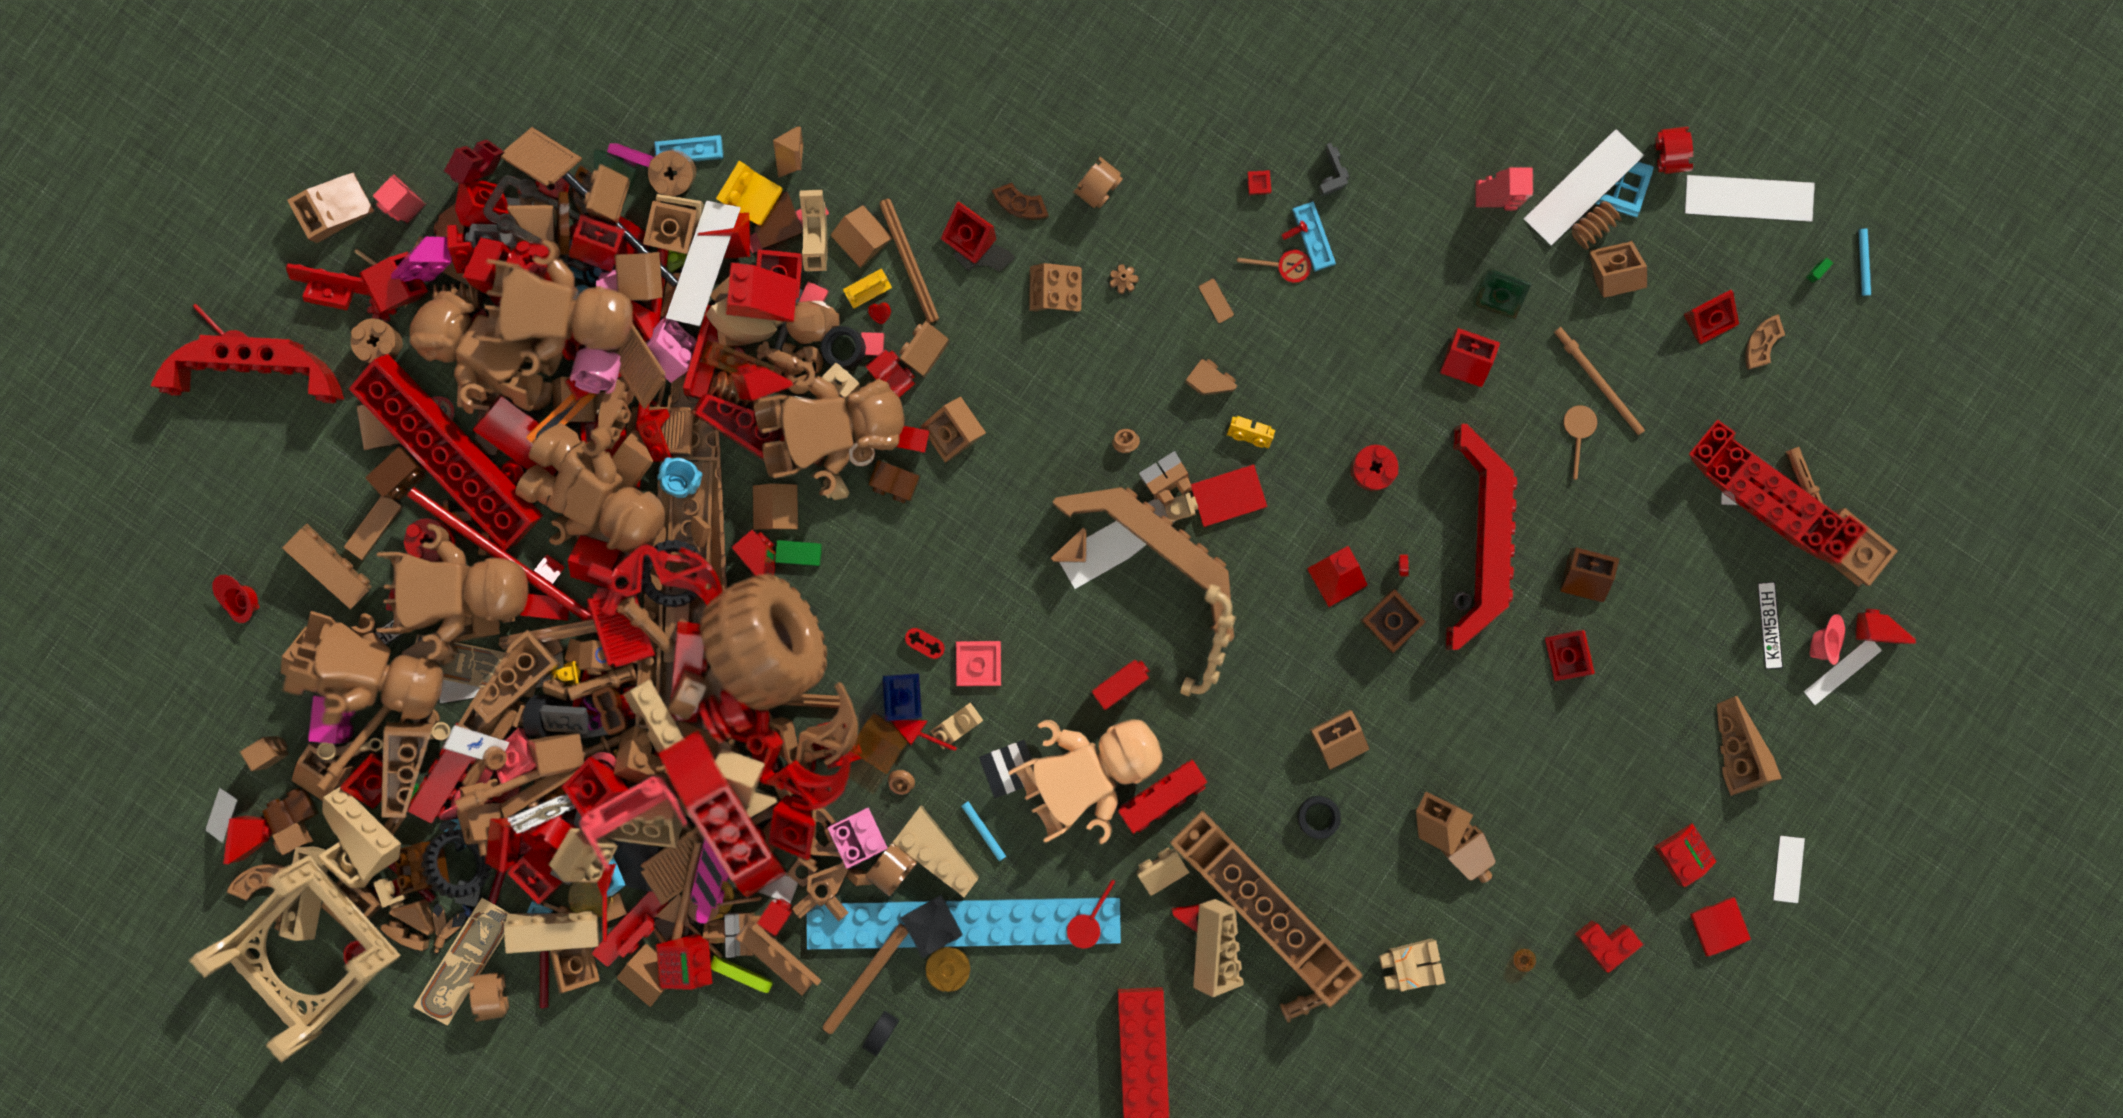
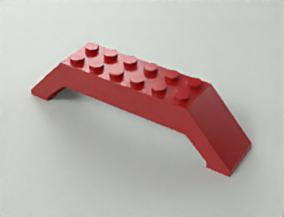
(1493, 537)

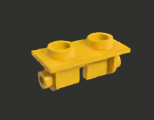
(867, 288)
(1260, 436)
(569, 673)

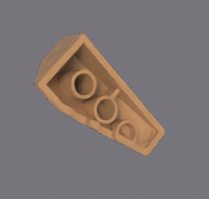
(520, 670)

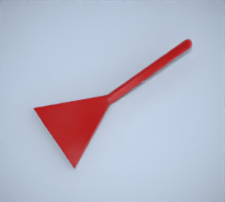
(603, 884)

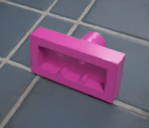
(630, 155)

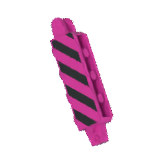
(708, 883)

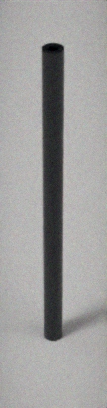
(582, 191)

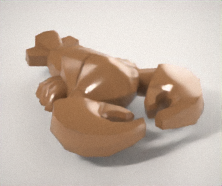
(785, 360)

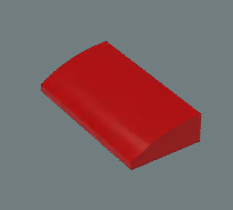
(507, 429)

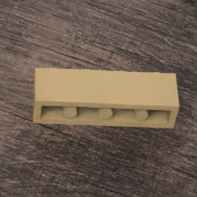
(302, 915)

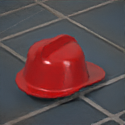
(235, 599)

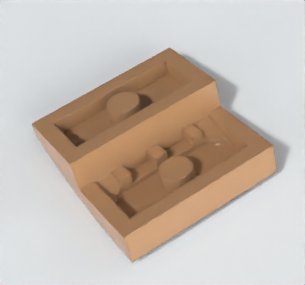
(373, 432)

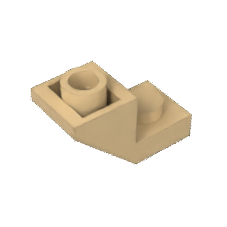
(957, 725)

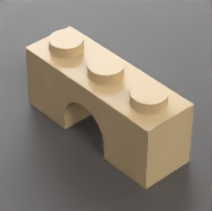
(647, 703)

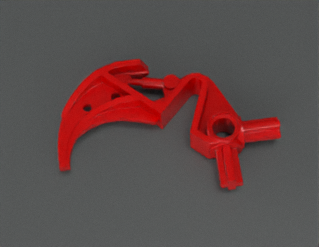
(632, 570)
(810, 787)

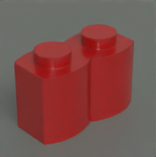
(886, 368)

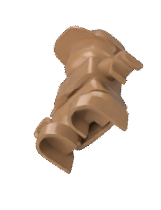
(554, 310)
(589, 491)
(451, 591)
(355, 667)

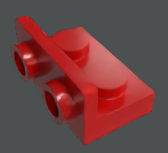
(459, 249)

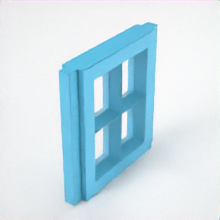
(1626, 207)

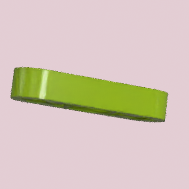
(741, 974)

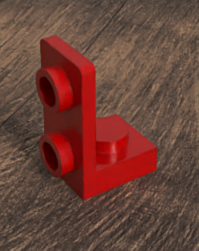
(652, 435)

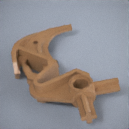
(823, 735)
(831, 877)

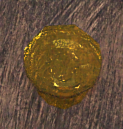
(586, 897)

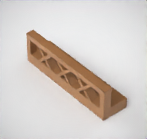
(776, 957)

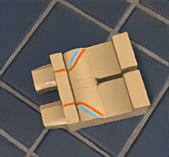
(1406, 968)

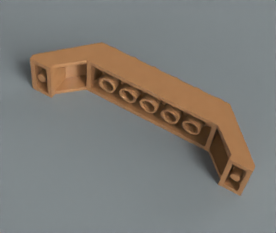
(1158, 535)
(1266, 908)

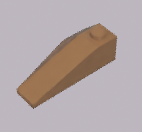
(1745, 754)

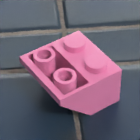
(672, 348)
(857, 837)

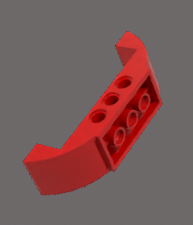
(245, 355)
(1774, 497)
(720, 815)

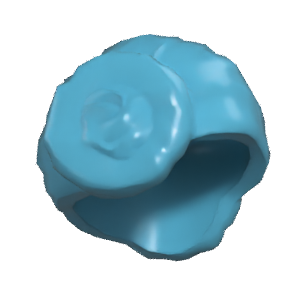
(679, 477)

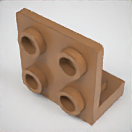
(1055, 287)

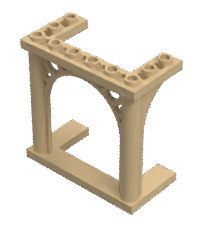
(257, 971)

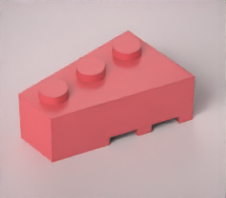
(1508, 190)
(398, 200)

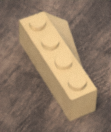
(360, 834)
(1216, 949)

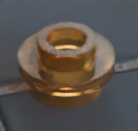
(1530, 963)

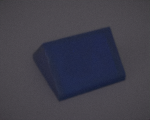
(902, 697)

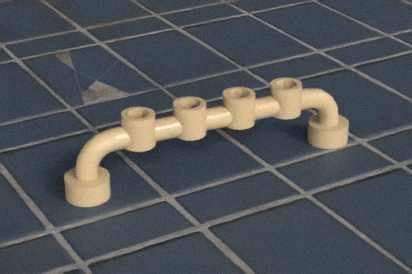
(1220, 640)
(328, 751)

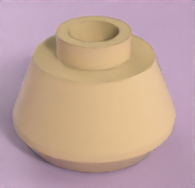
(840, 491)

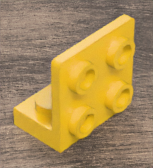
(750, 192)

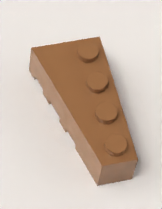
(402, 760)

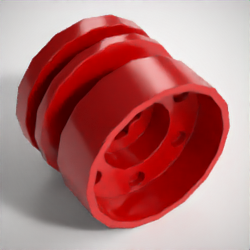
(723, 714)

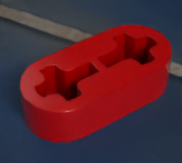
(922, 647)

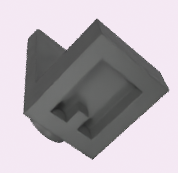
(1331, 184)

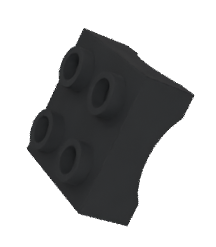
(629, 860)
(931, 926)

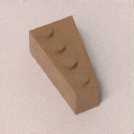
(327, 566)

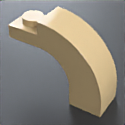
(814, 230)
(741, 328)

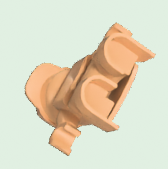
(1087, 776)

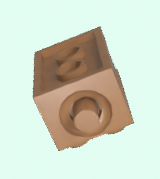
(1866, 557)

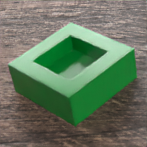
(1818, 271)

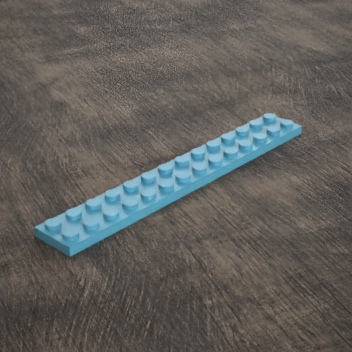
(979, 920)

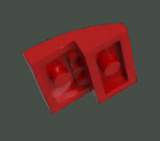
(1720, 926)

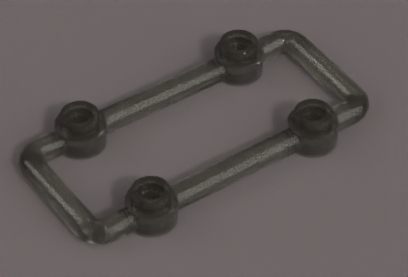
(506, 223)

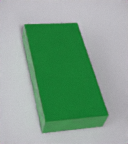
(798, 553)

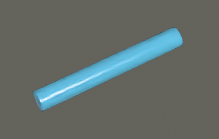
(1864, 262)
(984, 832)

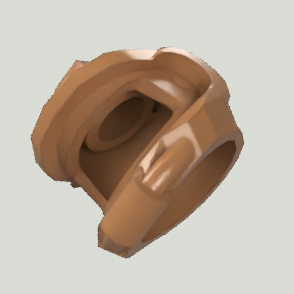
(812, 321)

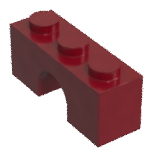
(473, 164)

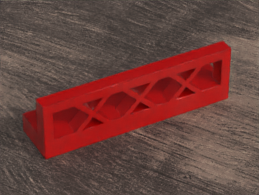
(699, 374)

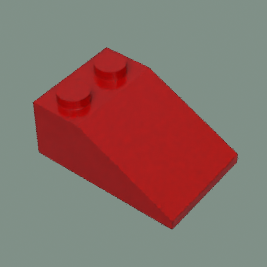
(760, 293)

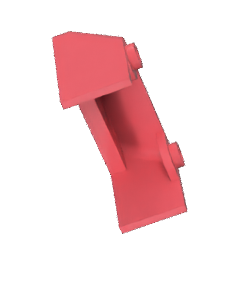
(625, 808)

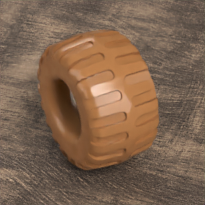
(763, 642)

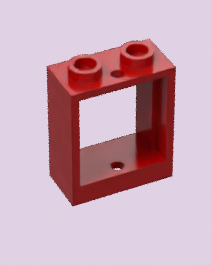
(1121, 683)

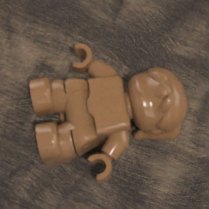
(447, 333)
(827, 426)

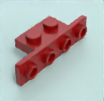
(327, 287)
(629, 930)

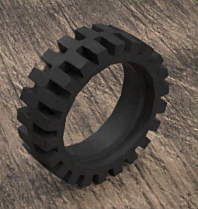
(650, 589)
(434, 876)

